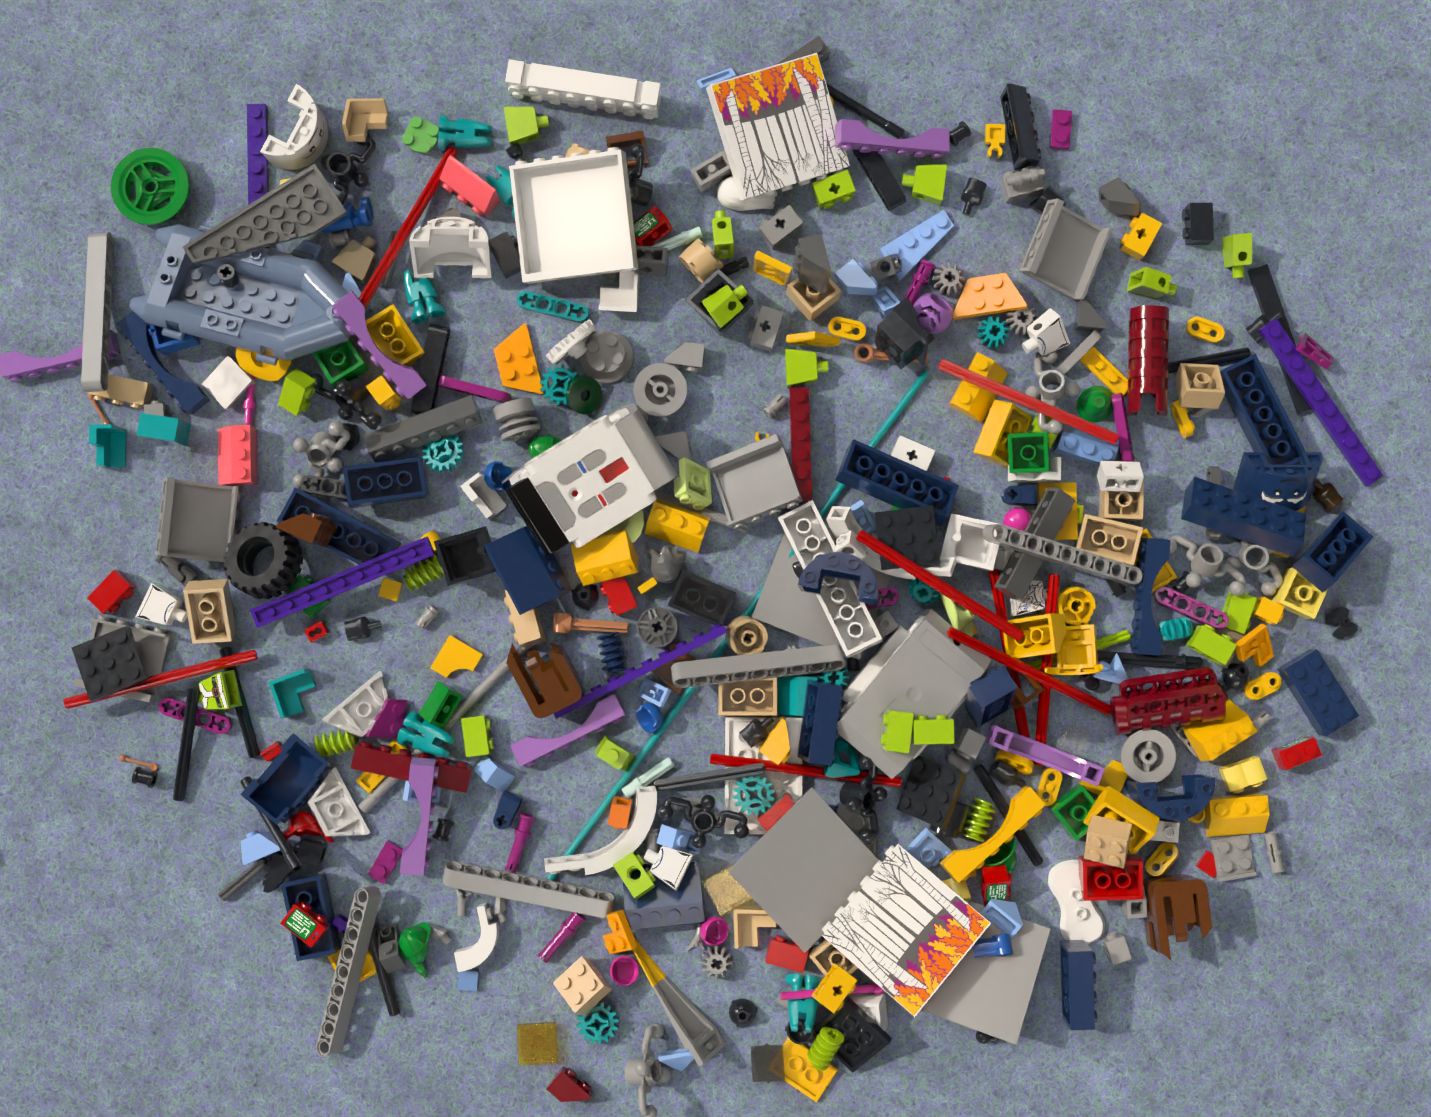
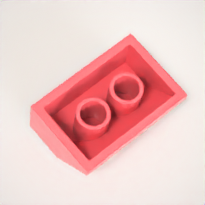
(469, 187)
(237, 455)

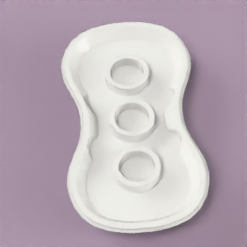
(1078, 918)

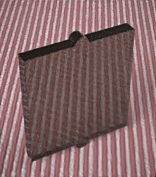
(767, 1063)

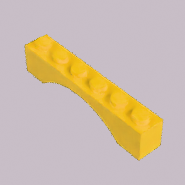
(1022, 808)

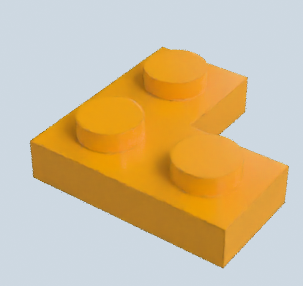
(1256, 644)
(622, 937)

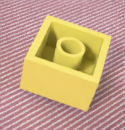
(1299, 595)

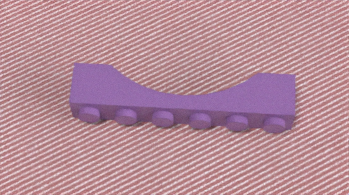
(855, 135)
(353, 312)
(17, 365)
(532, 747)
(1044, 754)
(421, 780)

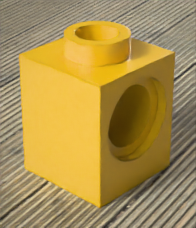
(1268, 611)

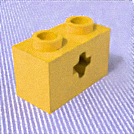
(1147, 228)
(384, 393)
(824, 992)

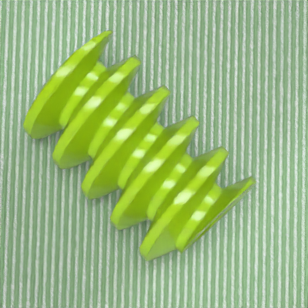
(422, 574)
(333, 743)
(979, 819)
(825, 1048)

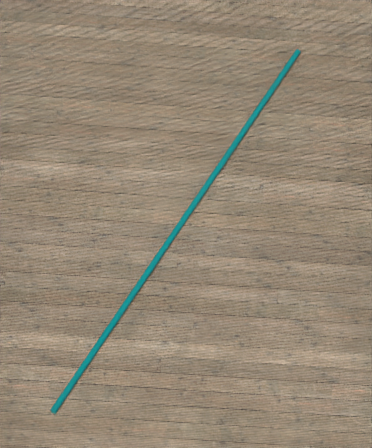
(723, 645)

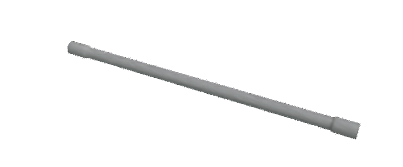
(374, 797)

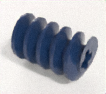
(611, 652)

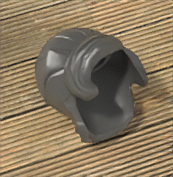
(665, 564)

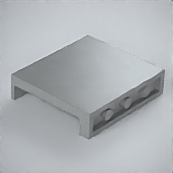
(1065, 251)
(755, 481)
(196, 519)
(151, 646)

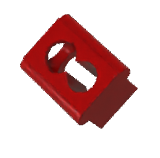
(308, 631)
(272, 751)

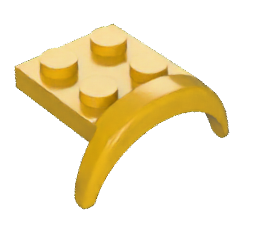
(1077, 652)

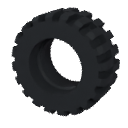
(244, 550)

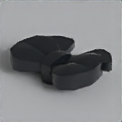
(1340, 616)

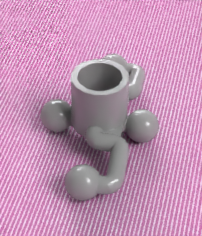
(1050, 396)
(320, 452)
(1207, 562)
(1261, 565)
(647, 1071)

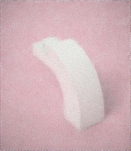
(474, 955)

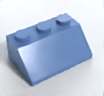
(1084, 446)

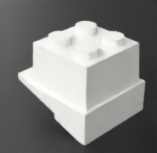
(966, 543)

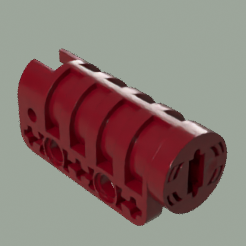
(1148, 357)
(1168, 703)

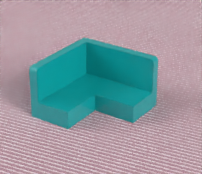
(164, 428)
(109, 444)
(287, 690)

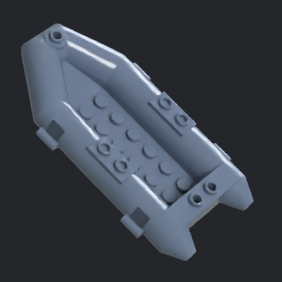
(274, 309)

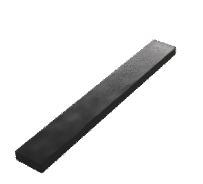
(1270, 305)

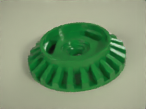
(139, 168)

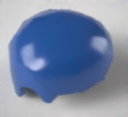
(495, 474)
(649, 717)

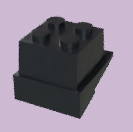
(709, 287)
(902, 336)
(465, 556)

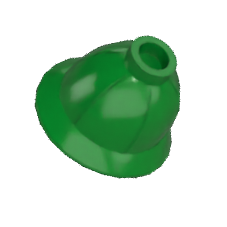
(1095, 404)
(1004, 856)

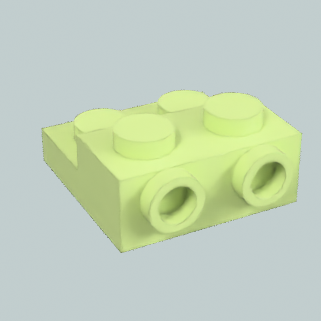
(693, 484)

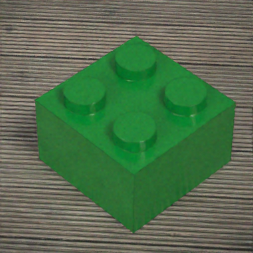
(341, 362)
(1029, 452)
(1072, 809)

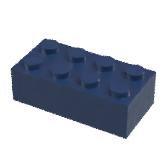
(384, 482)
(1332, 551)
(1318, 692)
(820, 722)
(315, 892)
(1078, 985)

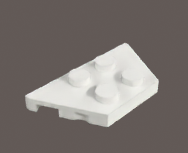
(359, 710)
(336, 808)

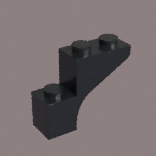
(307, 851)

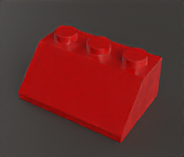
(1110, 882)

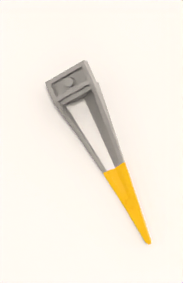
(691, 1026)

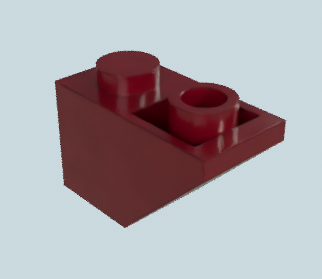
(568, 1087)

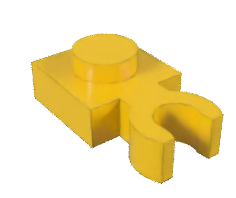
(994, 137)

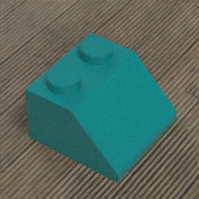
(791, 694)

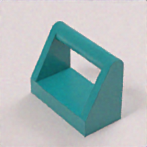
(841, 769)

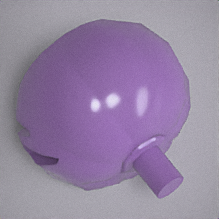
(933, 313)

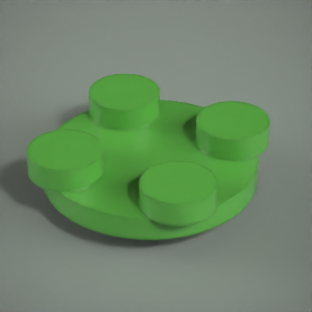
(420, 135)

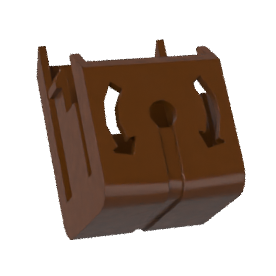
(555, 679)
(1176, 897)

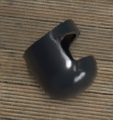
(1048, 194)

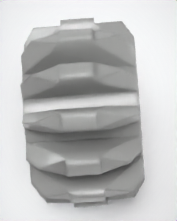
(953, 274)
(1017, 324)
(718, 955)

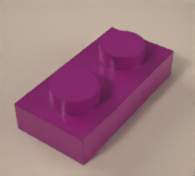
(1060, 129)
(385, 862)

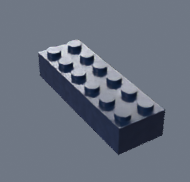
(1261, 412)
(895, 480)
(1243, 516)
(351, 537)
(990, 696)

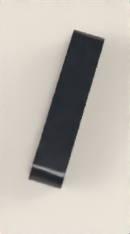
(881, 178)
(431, 367)

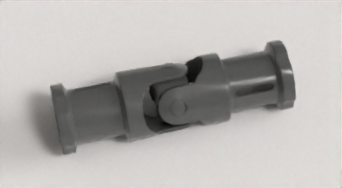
(178, 569)

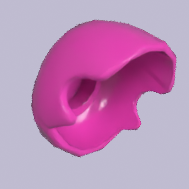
(1017, 518)
(714, 930)
(624, 970)

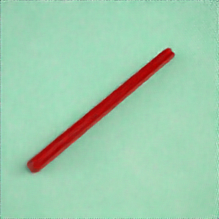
(405, 230)
(1028, 401)
(939, 585)
(1000, 607)
(1047, 661)
(1029, 671)
(172, 676)
(799, 769)

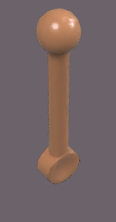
(98, 409)
(153, 766)

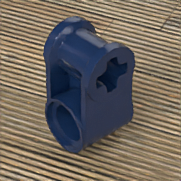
(1024, 495)
(508, 807)

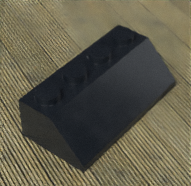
(1019, 126)

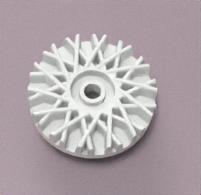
(573, 344)

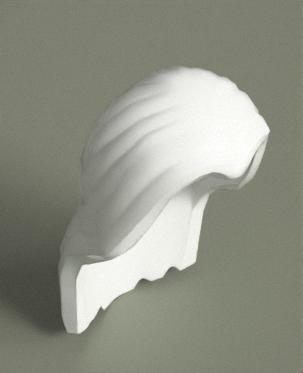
(729, 198)

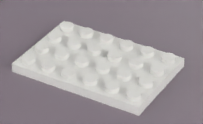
(781, 782)

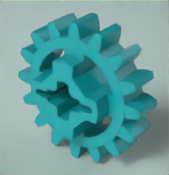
(552, 374)
(443, 453)
(748, 801)
(588, 1023)

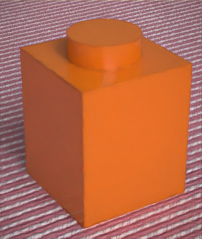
(620, 812)

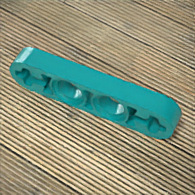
(552, 308)

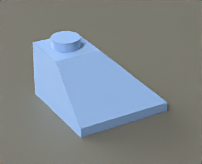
(257, 846)

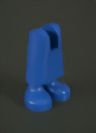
(354, 218)

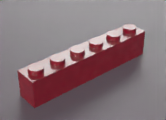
(800, 441)
(396, 764)

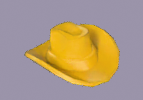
(261, 370)

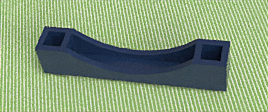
(188, 394)
(1146, 636)

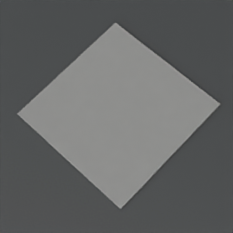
(797, 611)
(804, 868)
(993, 990)

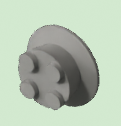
(607, 356)
(660, 389)
(1148, 756)

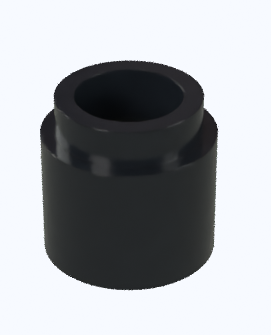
(956, 821)

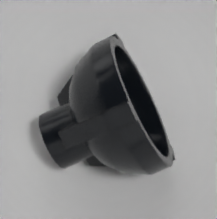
(354, 436)
(590, 601)
(1234, 678)
(739, 1006)
(800, 1036)

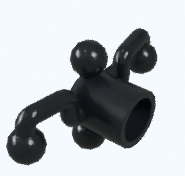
(342, 180)
(640, 190)
(349, 397)
(863, 798)
(707, 804)

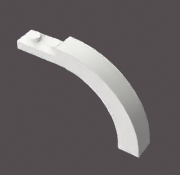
(842, 521)
(623, 845)

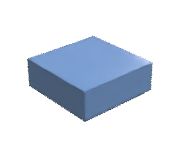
(468, 980)

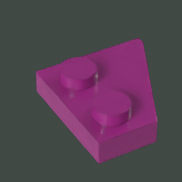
(1314, 351)
(389, 719)

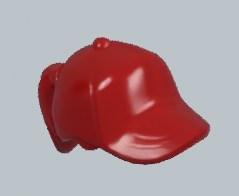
(302, 824)

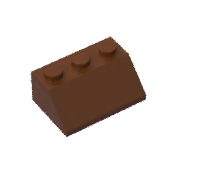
(311, 528)

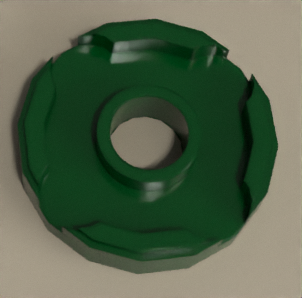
(593, 398)

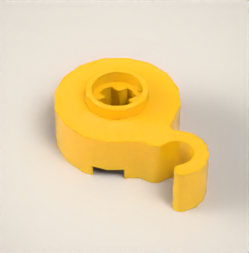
(1082, 611)

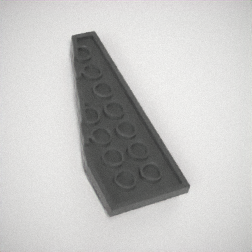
(284, 214)

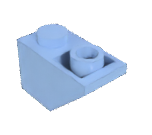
(855, 280)
(676, 839)

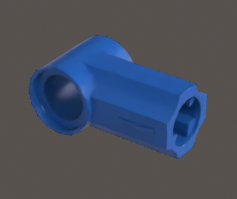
(996, 945)

